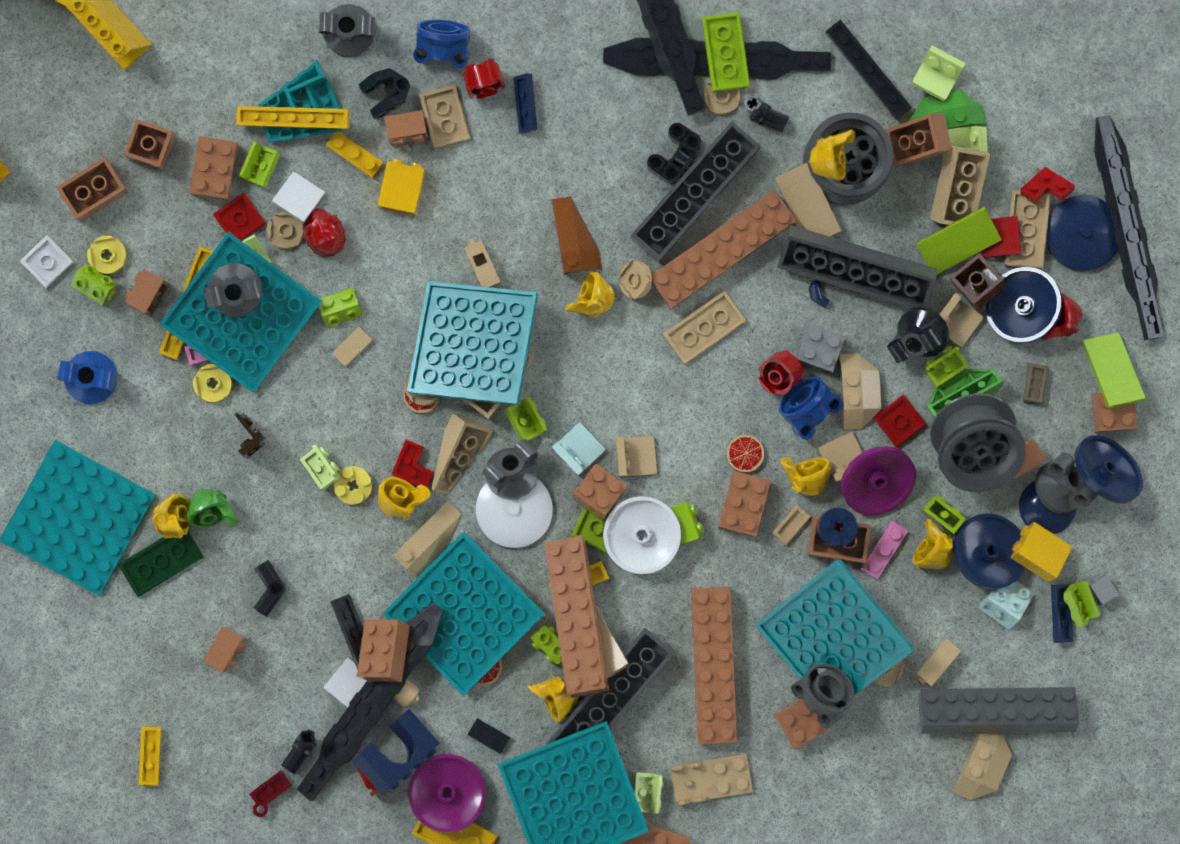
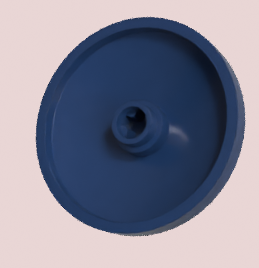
(1081, 233)
(1026, 307)
(1108, 469)
(985, 551)

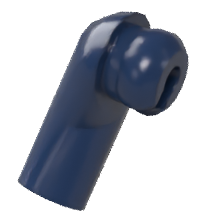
(815, 294)

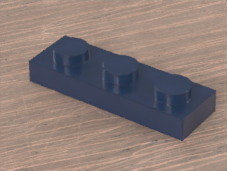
(525, 103)
(1061, 615)

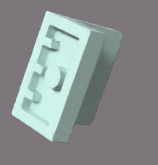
(578, 448)
(1007, 604)

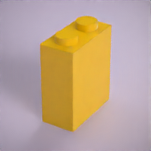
(401, 187)
(1041, 551)

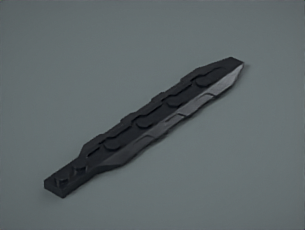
(673, 49)
(763, 59)
(1127, 224)
(368, 706)

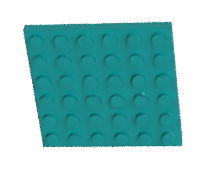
(473, 343)
(245, 344)
(77, 517)
(481, 612)
(835, 625)
(574, 791)

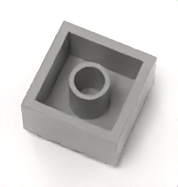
(820, 348)

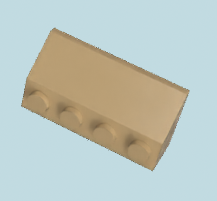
(959, 184)

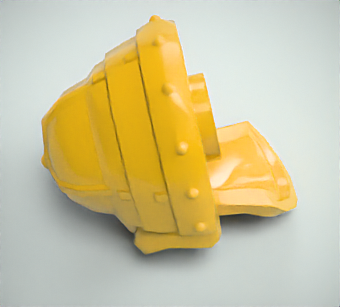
(828, 156)
(594, 296)
(808, 476)
(400, 497)
(171, 516)
(934, 550)
(555, 697)

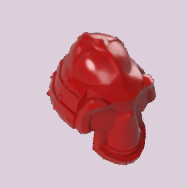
(324, 233)
(1068, 321)

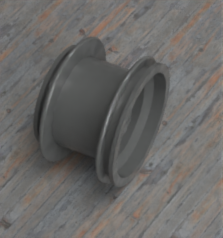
(878, 155)
(978, 442)

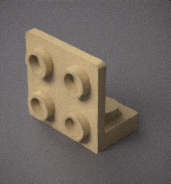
(960, 319)
(840, 454)
(636, 456)

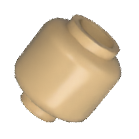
(407, 695)

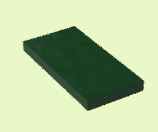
(159, 562)

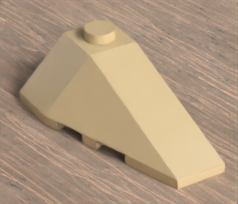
(460, 442)
(429, 540)

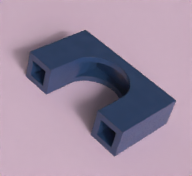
(386, 774)

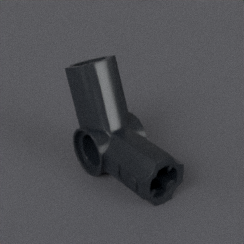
(765, 114)
(269, 598)
(300, 750)

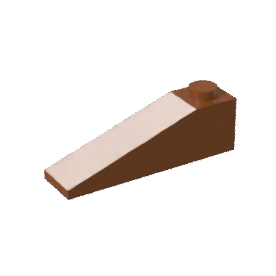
(575, 241)

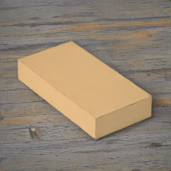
(352, 346)
(791, 525)

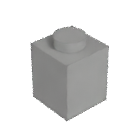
(1102, 589)

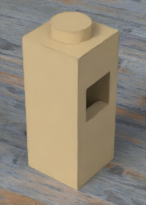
(482, 264)
(937, 662)

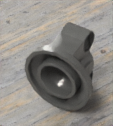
(347, 43)
(234, 274)
(516, 482)
(1062, 486)
(825, 692)

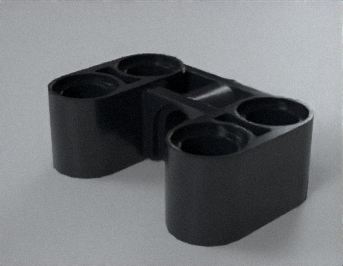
(681, 159)

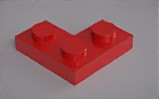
(1045, 182)
(407, 468)

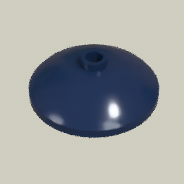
(1033, 510)

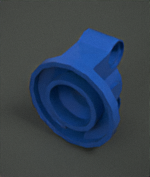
(442, 41)
(104, 377)
(808, 405)

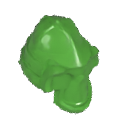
(209, 509)

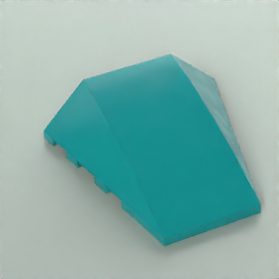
(306, 90)

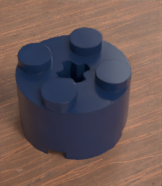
(847, 530)

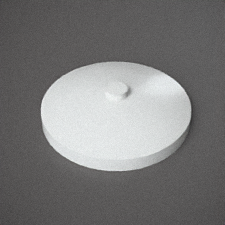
(514, 521)
(642, 535)

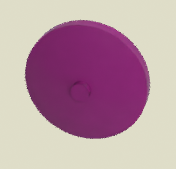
(878, 480)
(447, 793)

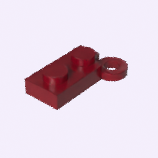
(269, 791)

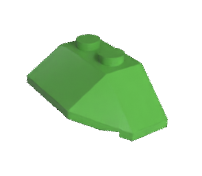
(958, 110)
(966, 383)

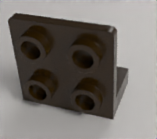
(249, 446)

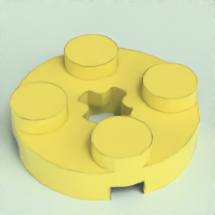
(113, 246)
(206, 392)
(358, 495)

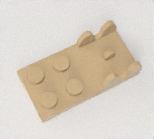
(711, 779)

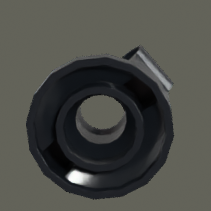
(922, 325)

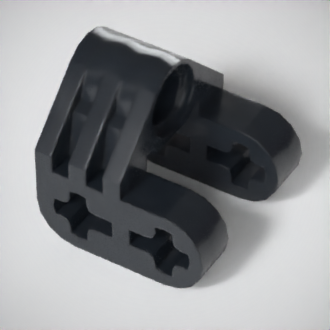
(395, 87)

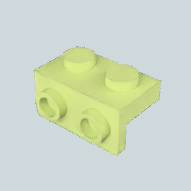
(320, 467)
(648, 791)

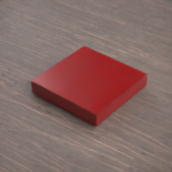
(239, 217)
(1010, 238)
(899, 421)

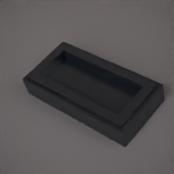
(488, 735)

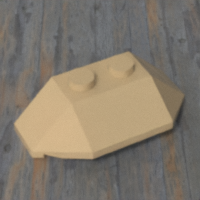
(858, 390)
(983, 766)

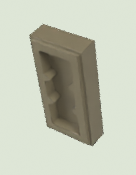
(1035, 383)

